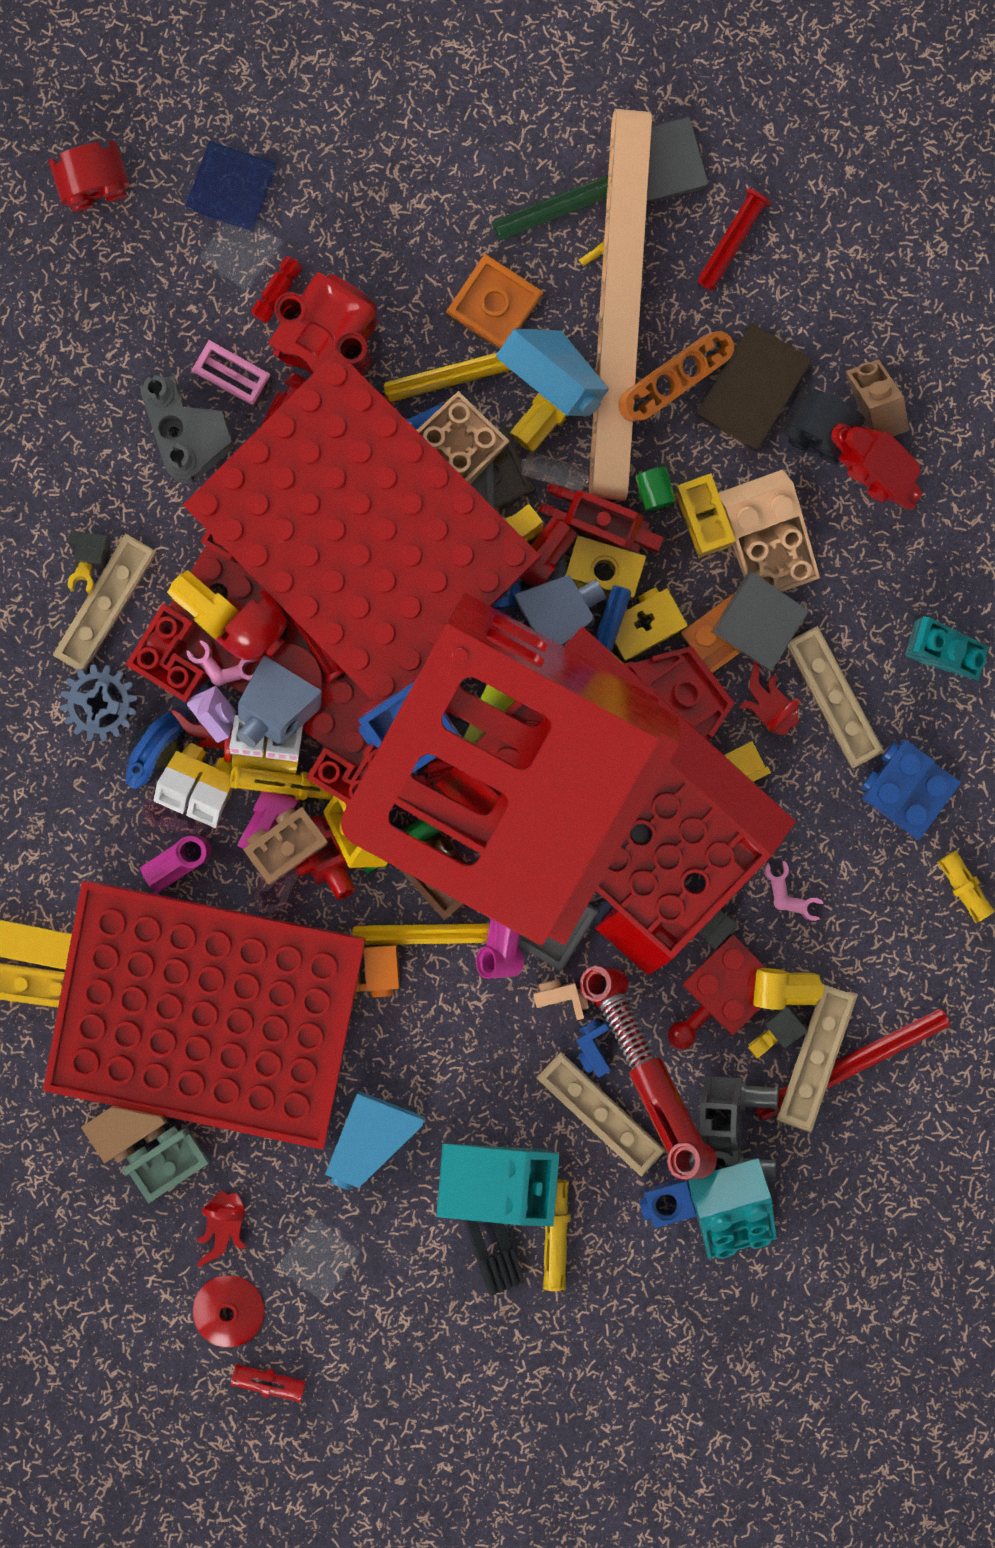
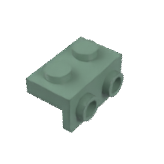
(165, 1164)

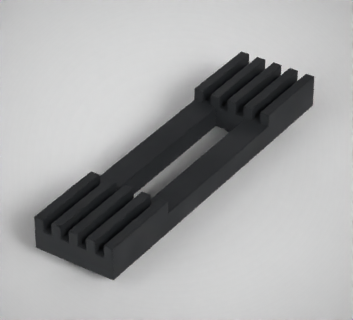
(498, 1270)

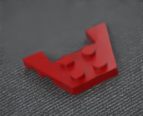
(687, 687)

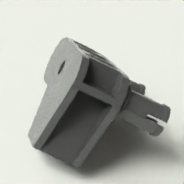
(202, 432)
(727, 1138)

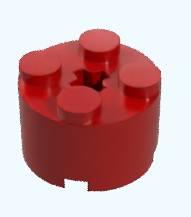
(89, 175)

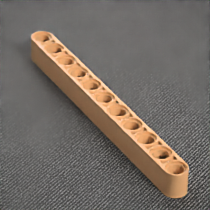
(620, 299)

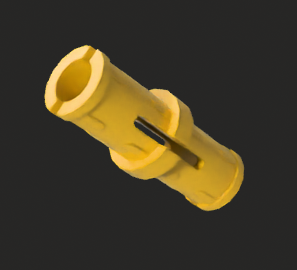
(965, 886)

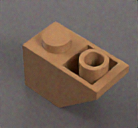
(878, 398)
(119, 1128)

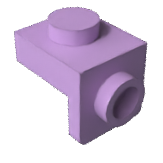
(213, 712)

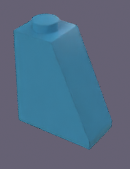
(554, 370)
(369, 1139)

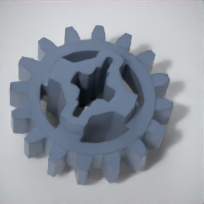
(102, 685)

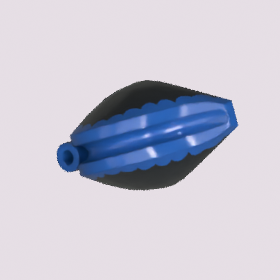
(153, 749)

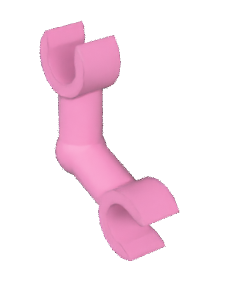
(218, 676)
(781, 898)

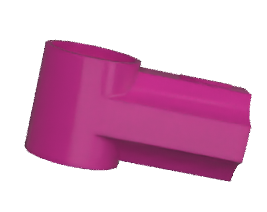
(266, 811)
(174, 863)
(501, 954)

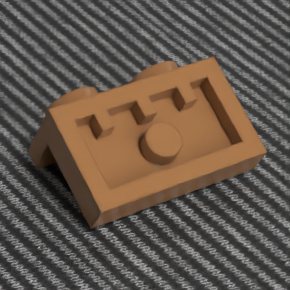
(284, 845)

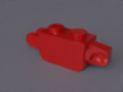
(879, 464)
(603, 520)

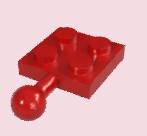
(724, 990)

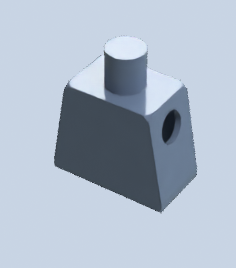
(560, 607)
(275, 704)

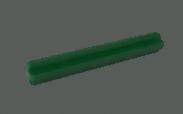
(551, 208)

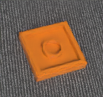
(494, 301)

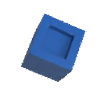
(683, 1206)

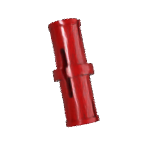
(243, 1377)

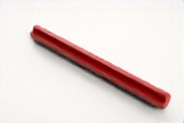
(875, 1052)

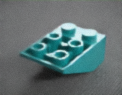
(498, 1184)
(734, 1209)

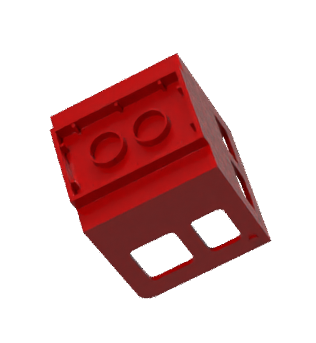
(561, 806)

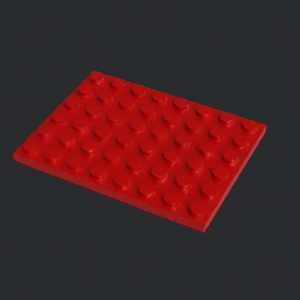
(359, 527)
(203, 1014)

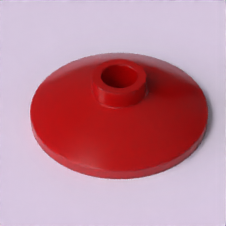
(235, 1294)

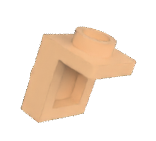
(553, 992)

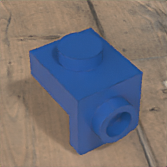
(591, 1055)

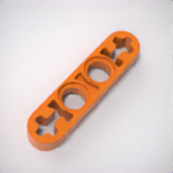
(677, 377)

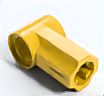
(537, 423)
(209, 610)
(780, 988)

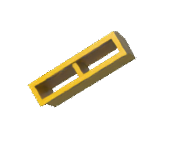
(526, 523)

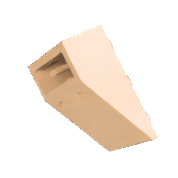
(463, 437)
(770, 531)

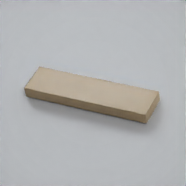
(105, 603)
(834, 697)
(817, 1059)
(601, 1114)

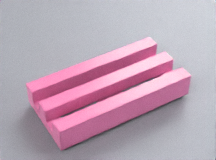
(256, 387)

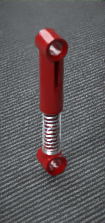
(650, 1077)

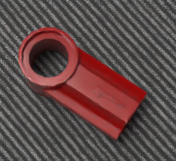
(550, 545)

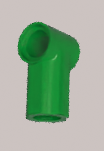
(655, 489)

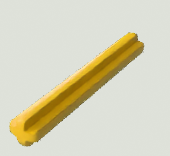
(443, 377)
(423, 934)

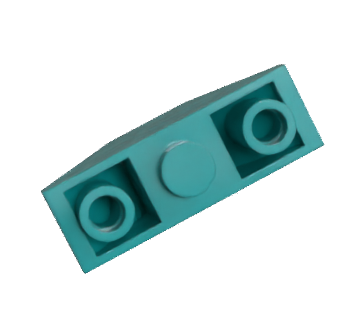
(946, 648)

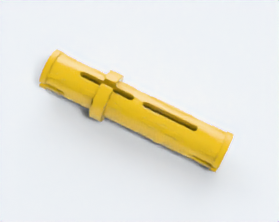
(248, 779)
(556, 1242)

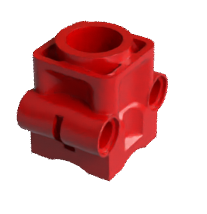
(330, 319)

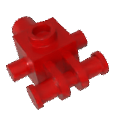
(328, 863)

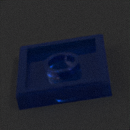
(231, 186)

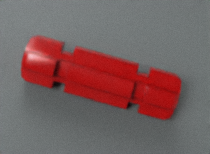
(275, 288)

